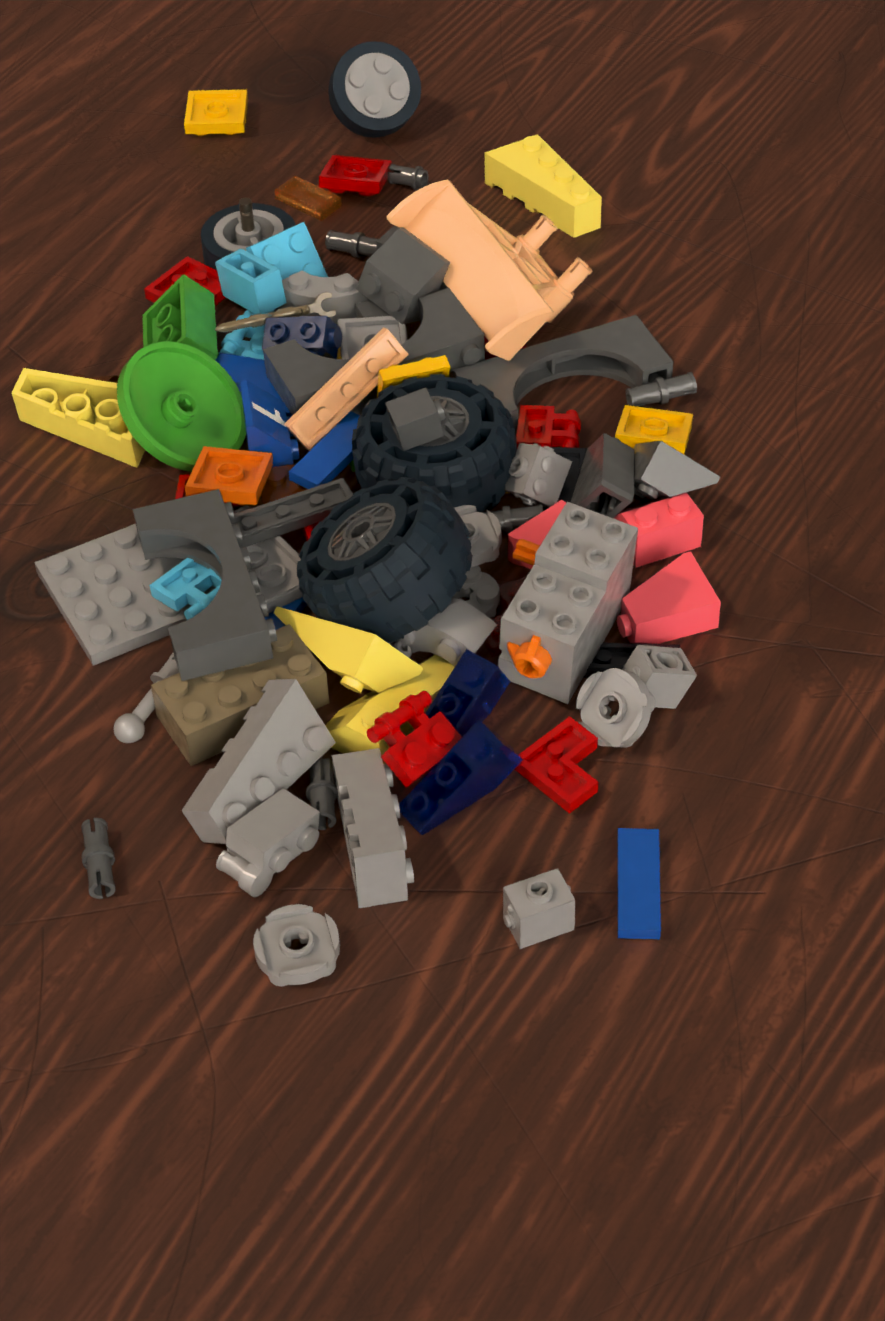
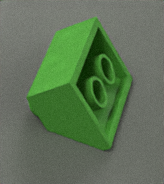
(183, 316)

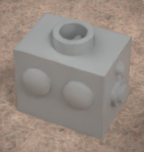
(537, 475)
(663, 671)
(538, 908)

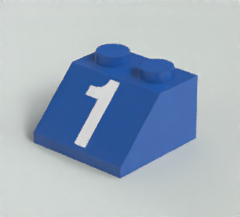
(265, 425)

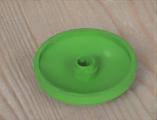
(179, 402)

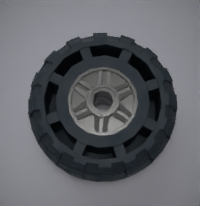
(464, 464)
(386, 559)

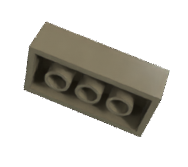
(211, 708)

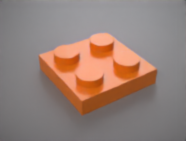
(235, 472)

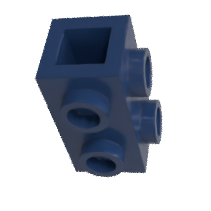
(313, 333)

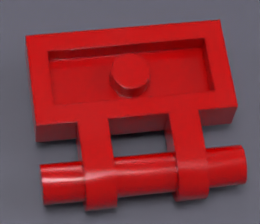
(548, 428)
(421, 749)

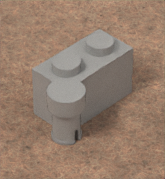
(268, 840)

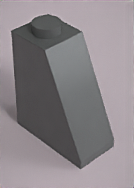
(606, 477)

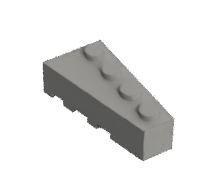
(268, 754)

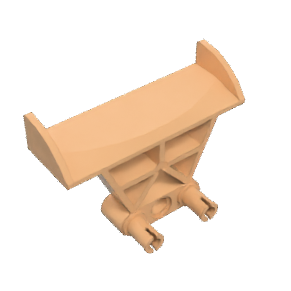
(490, 271)

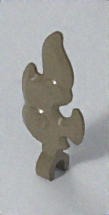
(259, 319)

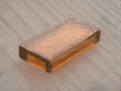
(308, 198)

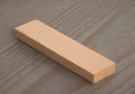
(345, 389)

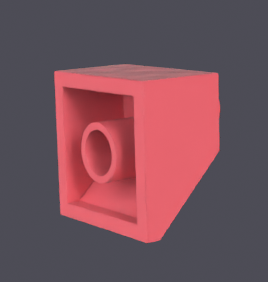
(664, 527)

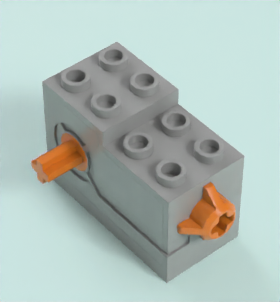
(566, 600)

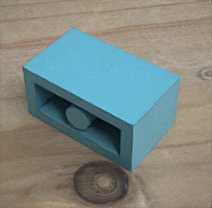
(250, 282)

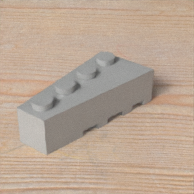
(371, 828)

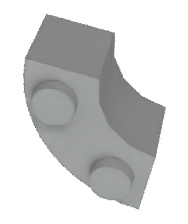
(303, 289)
(452, 632)

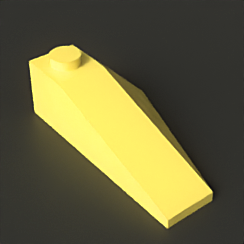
(351, 653)
(352, 722)

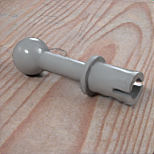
(131, 726)

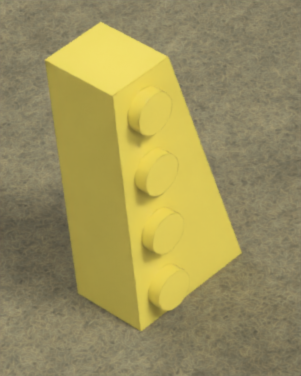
(545, 184)
(77, 411)

